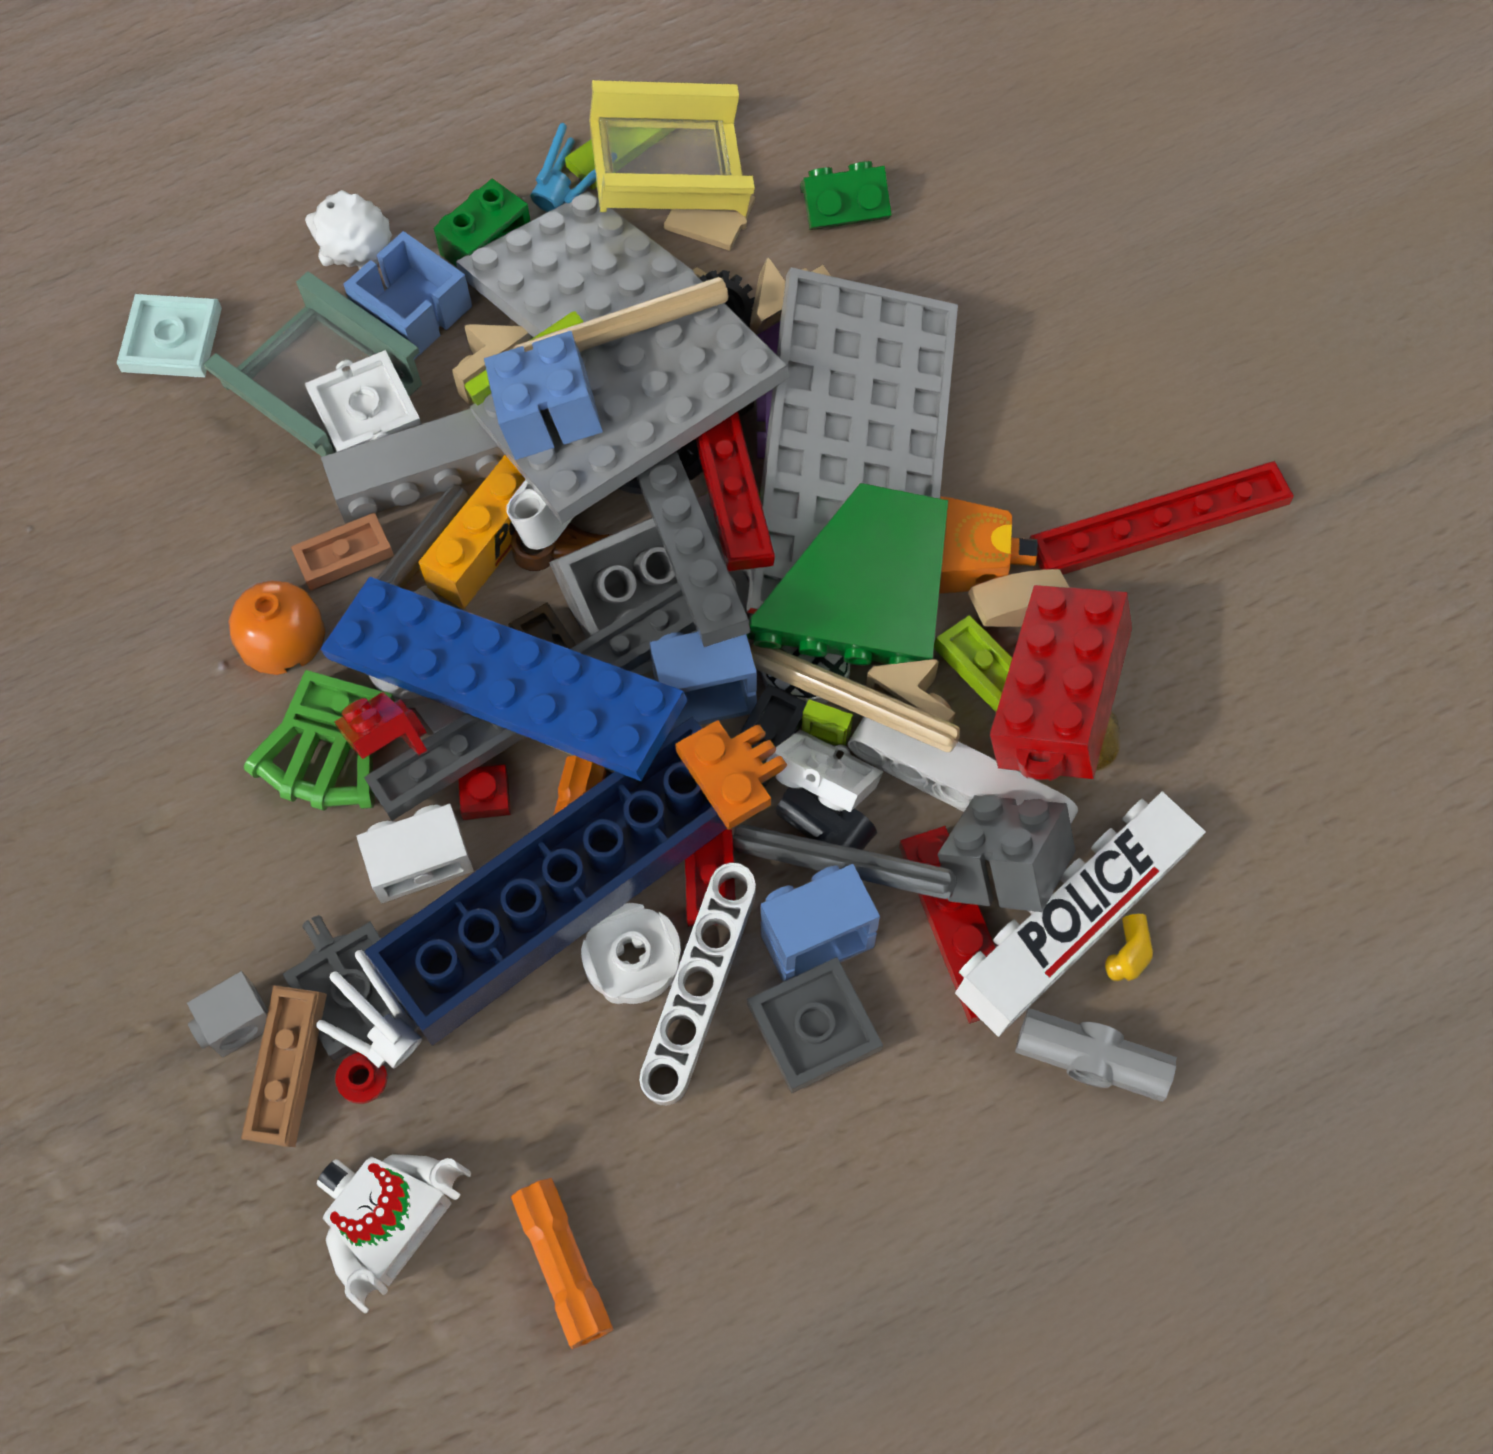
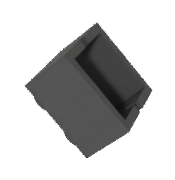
(1025, 848)

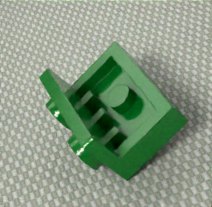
(846, 195)

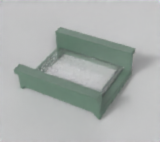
(307, 348)

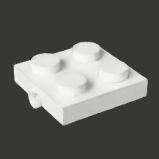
(362, 401)
(816, 768)

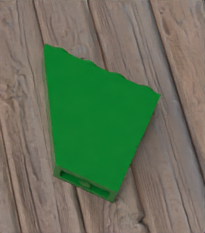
(863, 583)

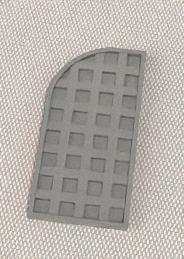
(857, 407)

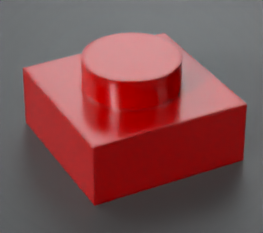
(484, 793)

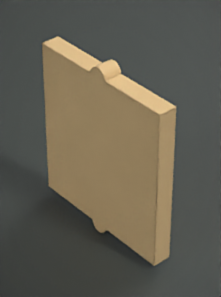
(708, 225)

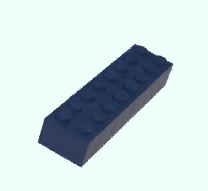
(545, 891)

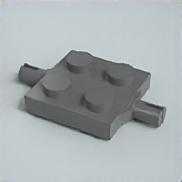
(339, 956)

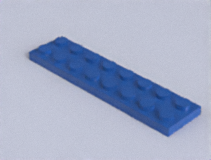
(506, 677)

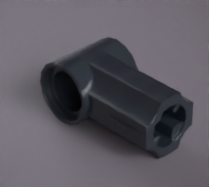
(822, 823)

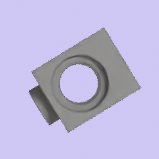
(228, 1015)

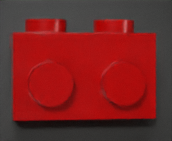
(378, 722)

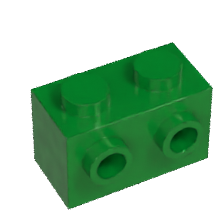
(480, 220)

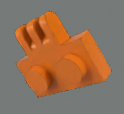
(731, 770)

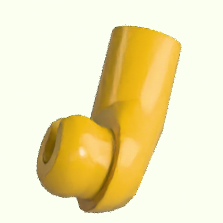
(1135, 953)

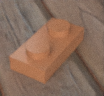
(342, 551)

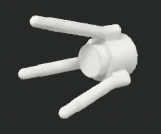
(391, 1038)

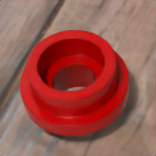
(364, 1092)

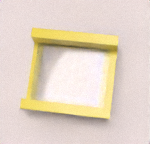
(667, 146)

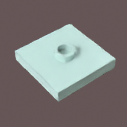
(169, 335)

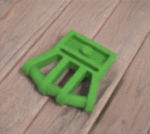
(312, 714)

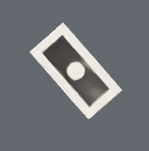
(414, 852)

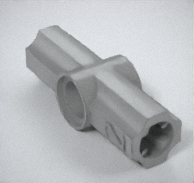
(1096, 1055)

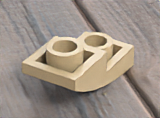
(1006, 598)

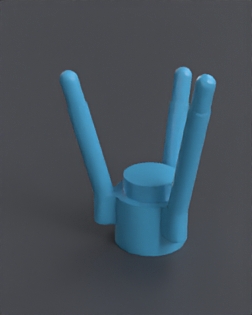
(552, 184)

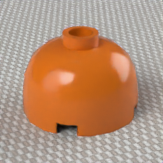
(276, 627)

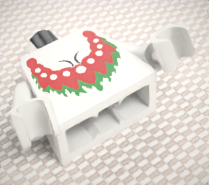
(383, 1216)

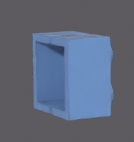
(420, 291)
(538, 380)
(715, 678)
(818, 921)

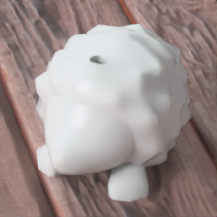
(348, 230)

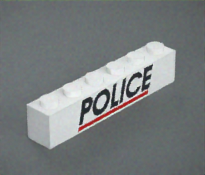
(1078, 913)

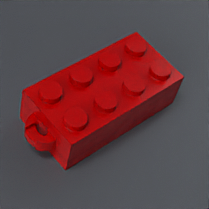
(1062, 682)

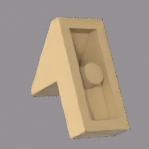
(769, 297)
(485, 342)
(908, 684)

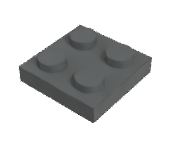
(814, 1024)

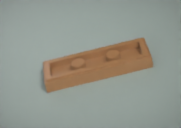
(284, 1066)

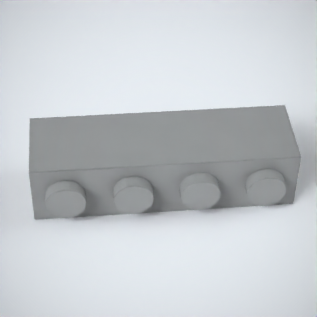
(410, 465)

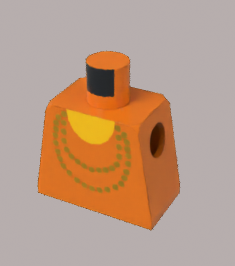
(980, 546)

